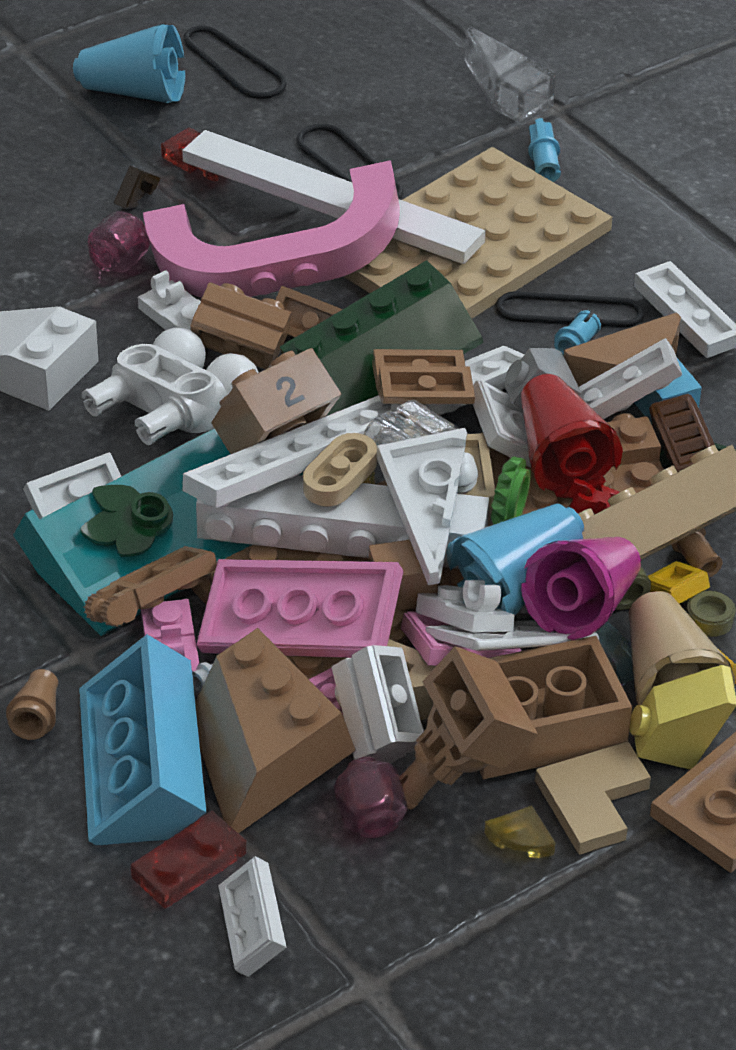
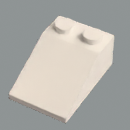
(45, 353)

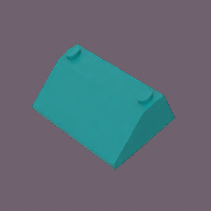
(81, 567)

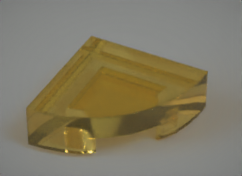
(521, 832)

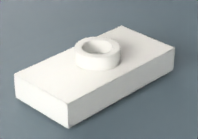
(252, 916)

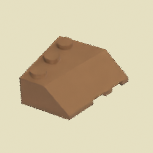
(264, 730)

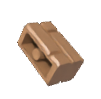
(241, 324)

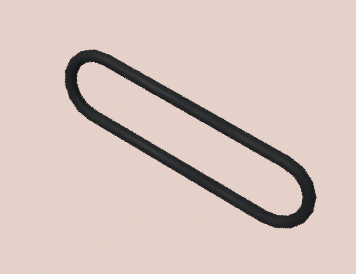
(573, 297)

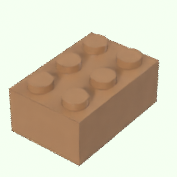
(569, 700)

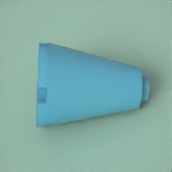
(135, 65)
(501, 550)

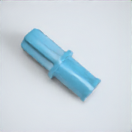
(544, 150)

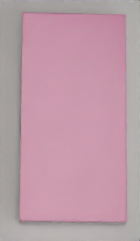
(301, 605)

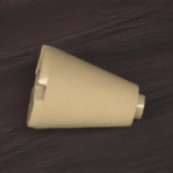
(667, 643)

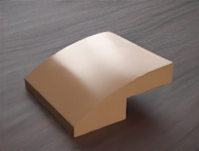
(422, 376)

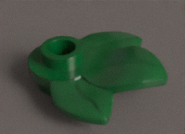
(127, 519)

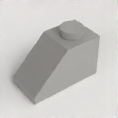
(535, 363)

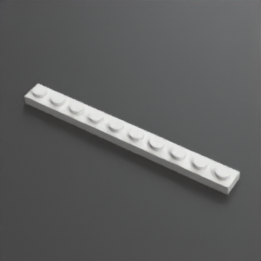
(293, 451)

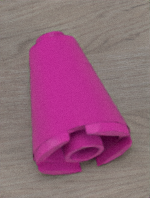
(578, 583)

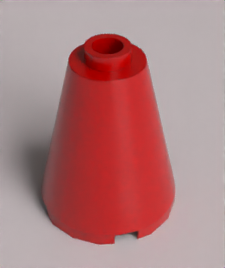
(566, 436)

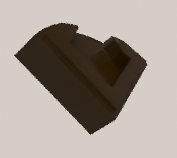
(135, 186)

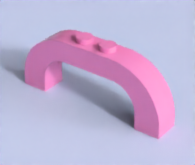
(285, 259)

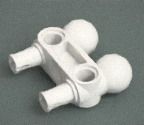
(168, 384)

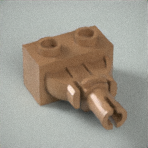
(470, 725)

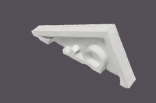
(424, 486)

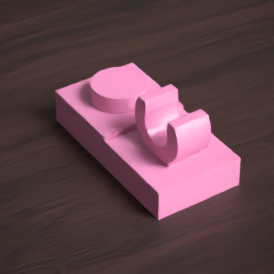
(173, 627)

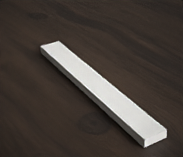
(327, 193)

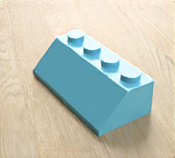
(141, 747)

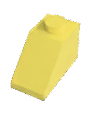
(683, 717)

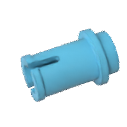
(577, 331)

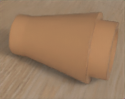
(34, 706)

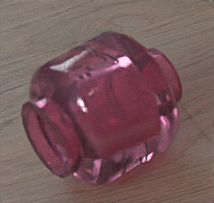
(118, 242)
(370, 797)

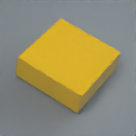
(679, 581)

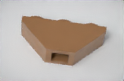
(604, 353)

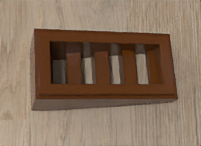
(680, 429)

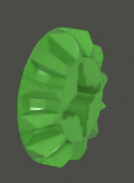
(511, 491)

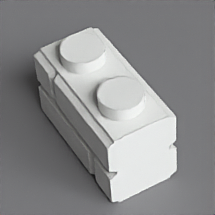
(378, 703)

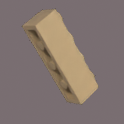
(673, 504)

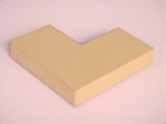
(583, 791)

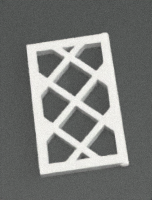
(524, 634)

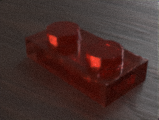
(188, 859)

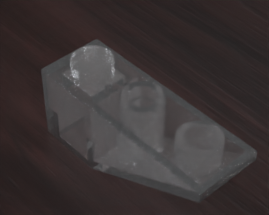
(509, 79)

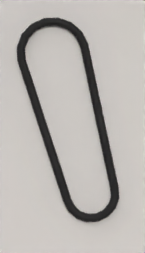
(243, 50)
(342, 133)

